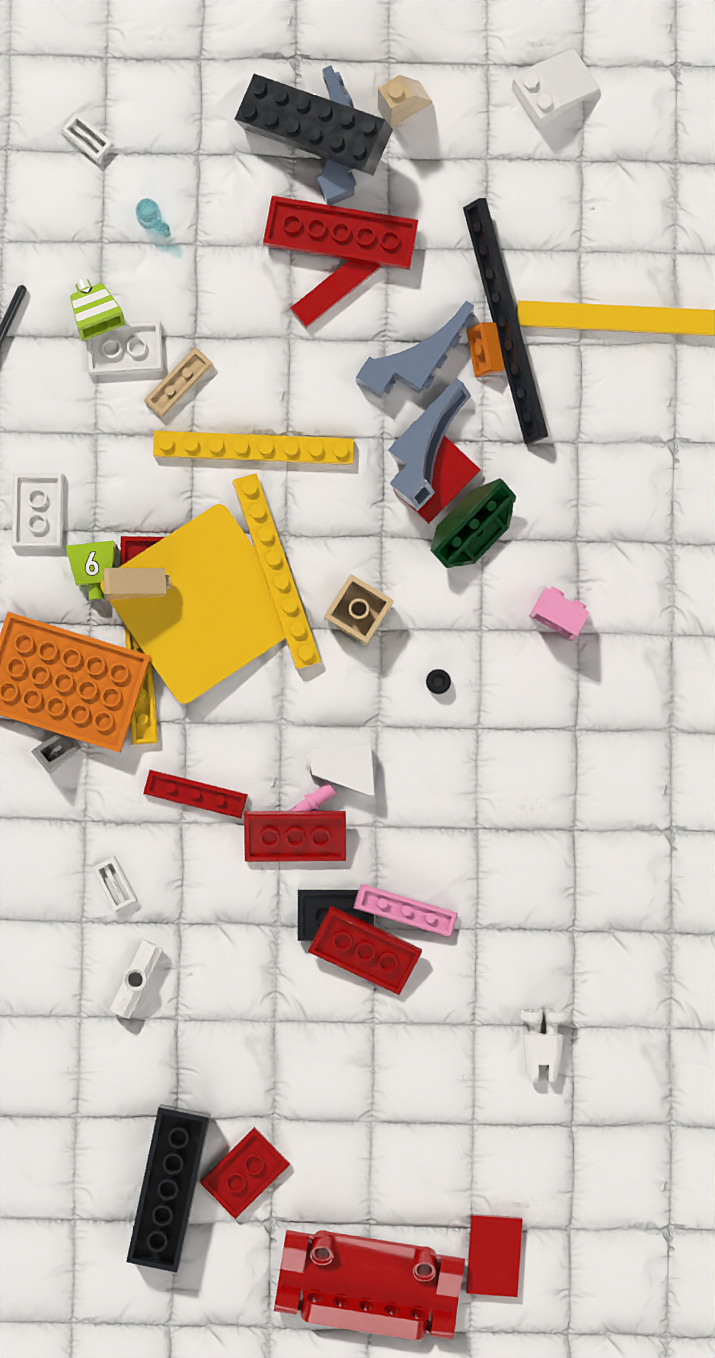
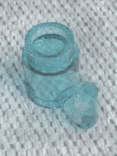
(150, 217)

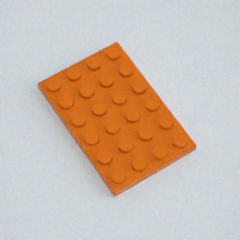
(69, 681)

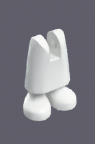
(543, 1048)

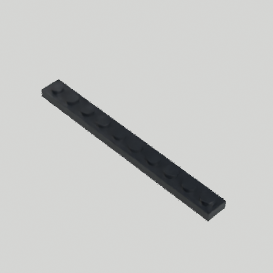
(506, 320)

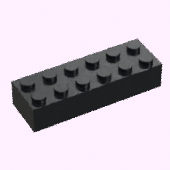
(313, 124)
(168, 1188)

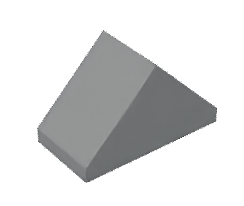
(56, 751)

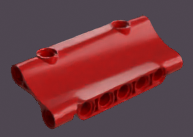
(369, 1285)

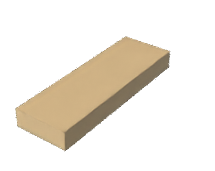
(178, 382)

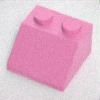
(560, 613)

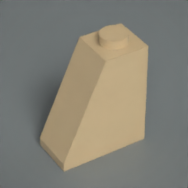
(401, 99)
(135, 583)

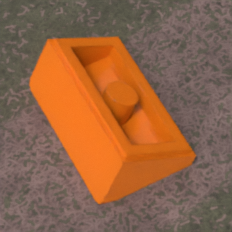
(485, 349)

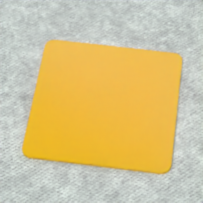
(216, 606)

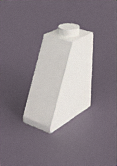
(344, 766)

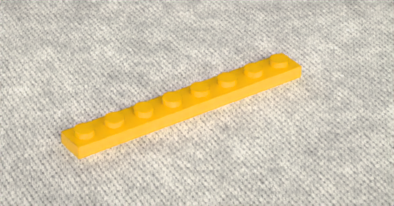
(253, 447)
(276, 571)

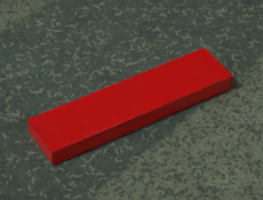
(332, 290)
(195, 794)

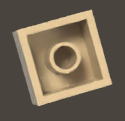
(358, 610)

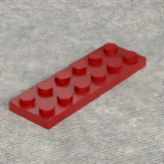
(340, 232)

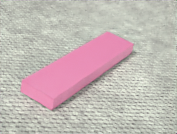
(405, 910)

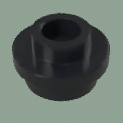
(434, 674)

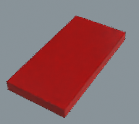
(294, 836)
(364, 950)

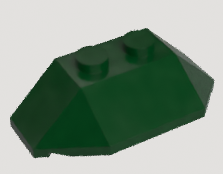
(474, 525)

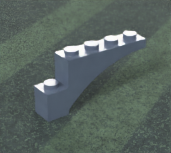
(335, 182)
(416, 364)
(420, 443)

